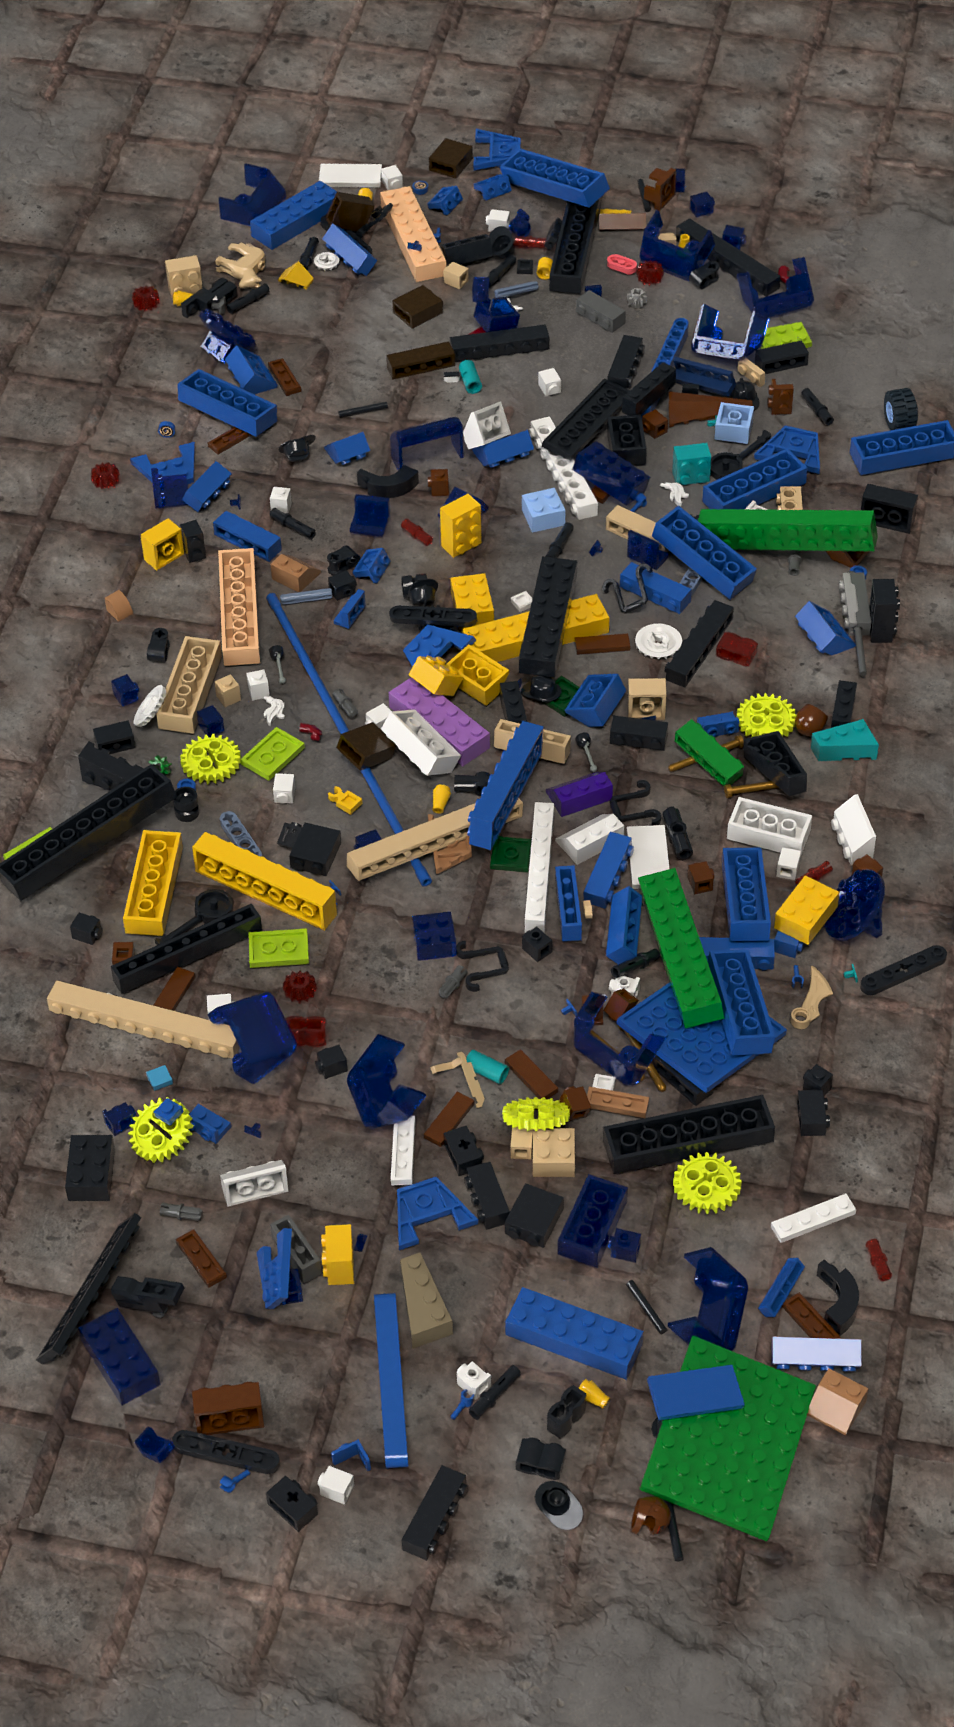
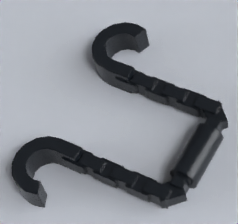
(378, 214)
(634, 605)
(639, 794)
(477, 976)

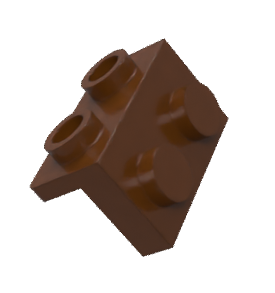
(781, 398)

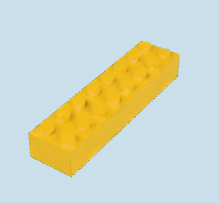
(504, 637)
(265, 880)

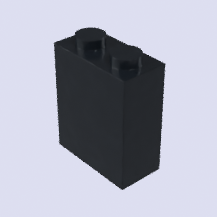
(315, 849)
(534, 1215)

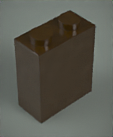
(450, 158)
(350, 211)
(417, 306)
(366, 746)

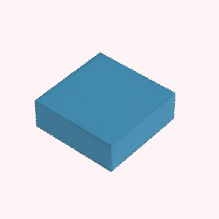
(159, 1077)

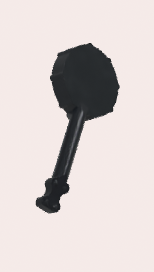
(727, 463)
(208, 907)

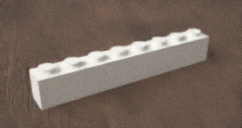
(539, 866)

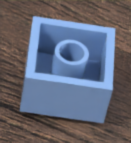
(734, 423)
(543, 510)

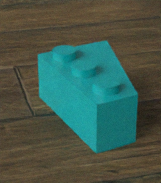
(845, 741)

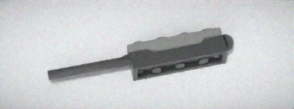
(856, 611)

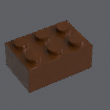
(228, 1408)

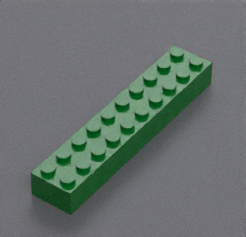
(793, 529)
(680, 948)

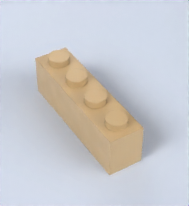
(623, 520)
(554, 748)

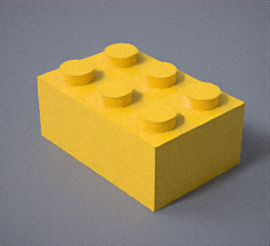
(460, 525)
(474, 594)
(806, 910)

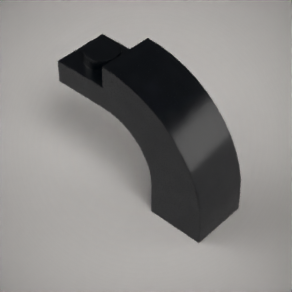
(389, 486)
(844, 1311)

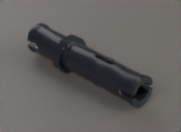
(306, 257)
(496, 274)
(253, 295)
(820, 410)
(288, 520)
(557, 546)
(640, 961)
(488, 1398)

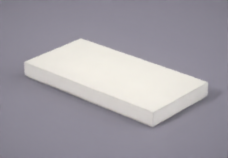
(351, 175)
(649, 851)

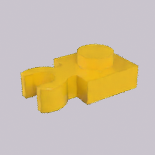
(345, 801)

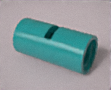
(470, 376)
(488, 1066)

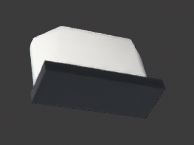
(451, 376)

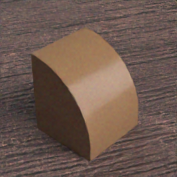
(118, 605)

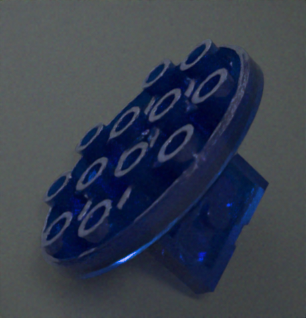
(223, 335)
(858, 906)

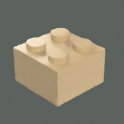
(184, 275)
(647, 698)
(554, 1152)

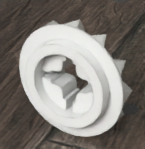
(321, 259)

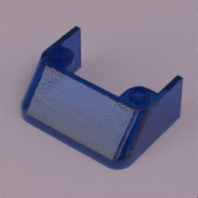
(266, 196)
(674, 259)
(798, 293)
(708, 337)
(426, 432)
(628, 1064)
(371, 1086)
(721, 1302)

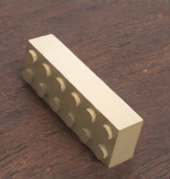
(189, 684)

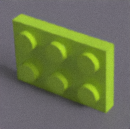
(786, 334)
(272, 753)
(278, 948)

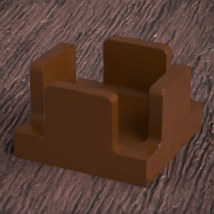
(664, 188)

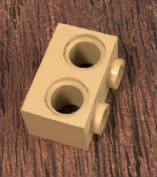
(789, 498)

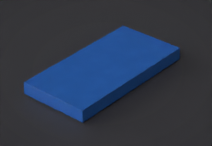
(695, 1392)

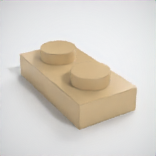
(752, 372)

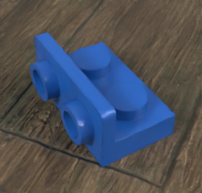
(493, 186)
(446, 199)
(372, 564)
(351, 610)
(719, 724)
(208, 1124)

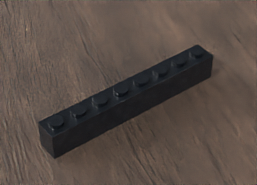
(733, 259)
(186, 948)

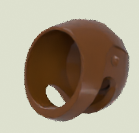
(810, 720)
(652, 1513)

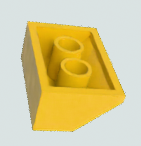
(480, 674)

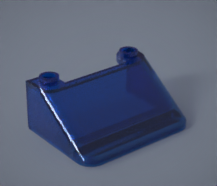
(259, 1033)

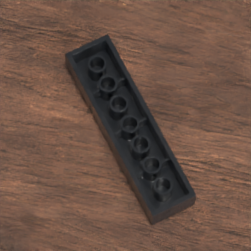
(548, 617)
(688, 1132)

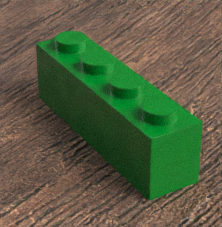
(709, 753)

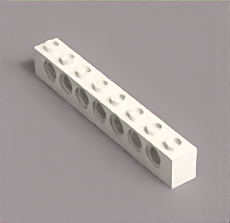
(572, 484)

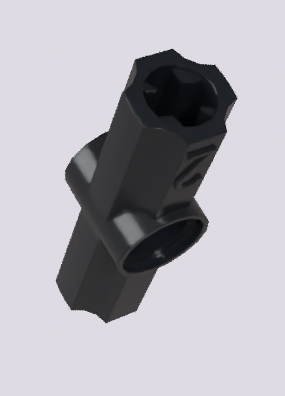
(471, 783)
(677, 833)

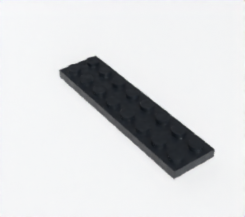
(585, 420)
(88, 1291)

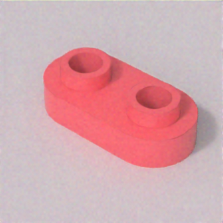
(622, 264)

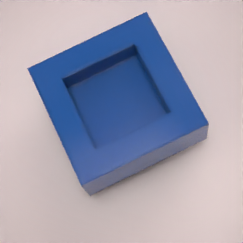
(168, 1111)

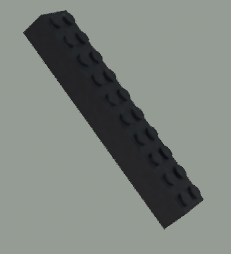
(574, 247)
(86, 832)

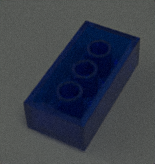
(611, 473)
(592, 1220)
(119, 1356)

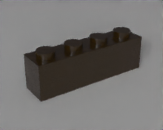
(420, 360)

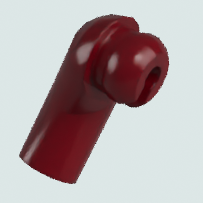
(783, 272)
(311, 729)

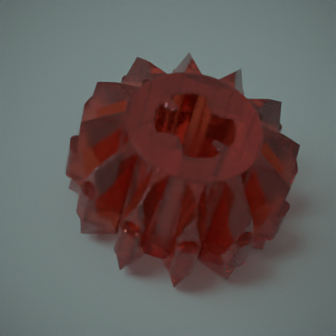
(650, 272)
(145, 298)
(105, 475)
(299, 986)

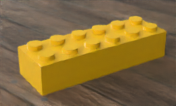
(153, 883)

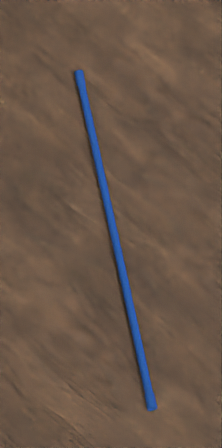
(275, 605)

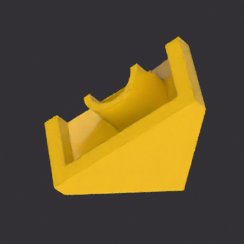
(298, 275)

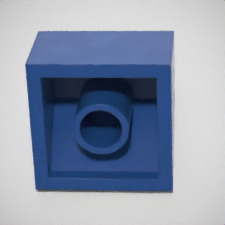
(348, 448)

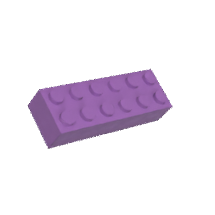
(447, 719)

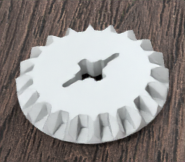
(649, 634)
(150, 706)

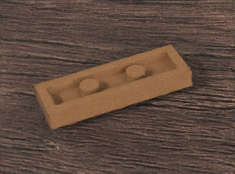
(618, 1102)

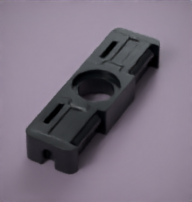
(553, 234)

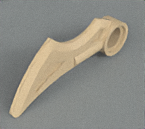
(818, 990)

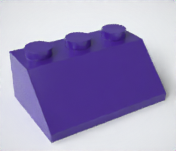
(581, 793)

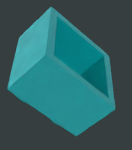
(691, 464)

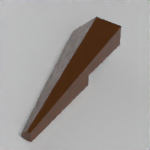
(688, 407)

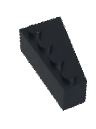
(776, 761)
(103, 769)

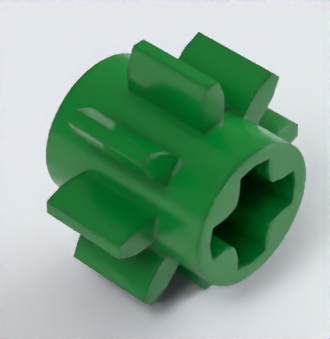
(164, 764)

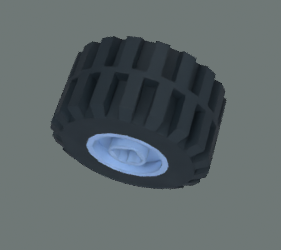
(900, 409)

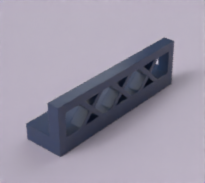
(712, 383)

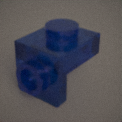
(153, 1446)

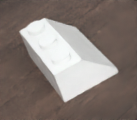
(486, 426)
(854, 830)
(589, 838)
(254, 1182)

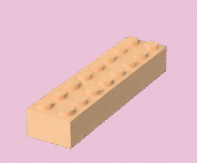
(410, 226)
(238, 607)

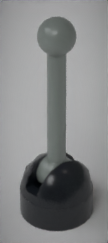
(278, 656)
(583, 741)

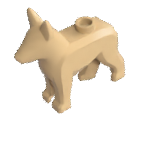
(246, 267)

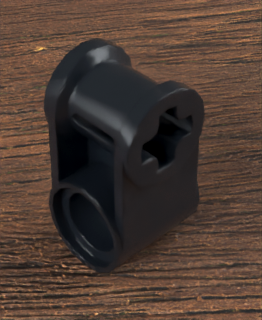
(705, 274)
(342, 560)
(158, 645)

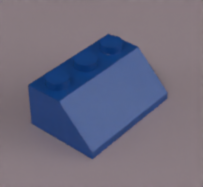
(250, 371)
(504, 449)
(824, 629)
(596, 699)

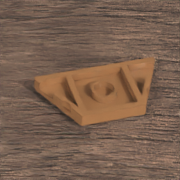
(451, 854)

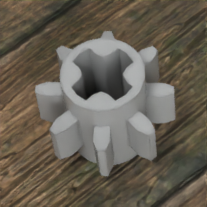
(636, 298)

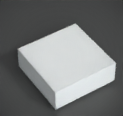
(522, 601)
(604, 1082)

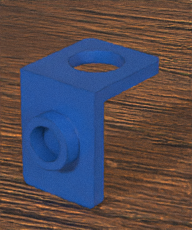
(349, 1450)

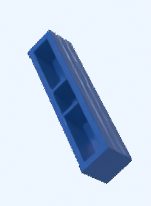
(781, 1287)

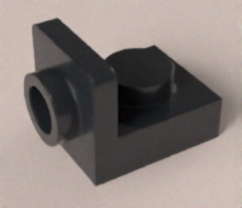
(289, 834)

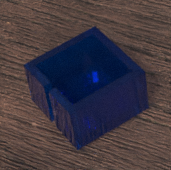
(500, 317)
(434, 936)

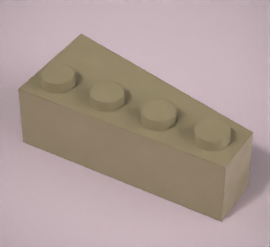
(425, 1308)

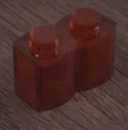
(736, 649)
(308, 1030)

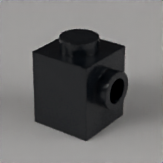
(342, 585)
(86, 928)
(536, 944)
(331, 1061)
(818, 1079)

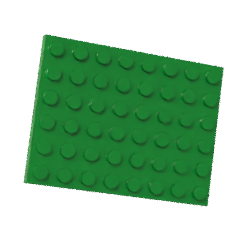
(736, 1459)

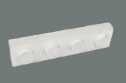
(403, 1152)
(813, 1218)

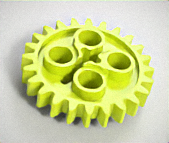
(766, 715)
(200, 765)
(521, 1113)
(148, 1144)
(707, 1182)

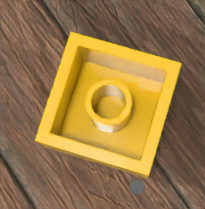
(162, 544)
(436, 675)
(338, 1254)

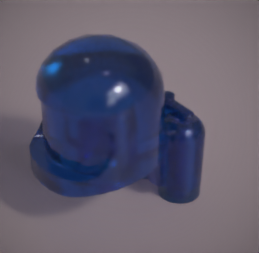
(520, 224)

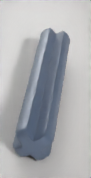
(517, 289)
(306, 596)

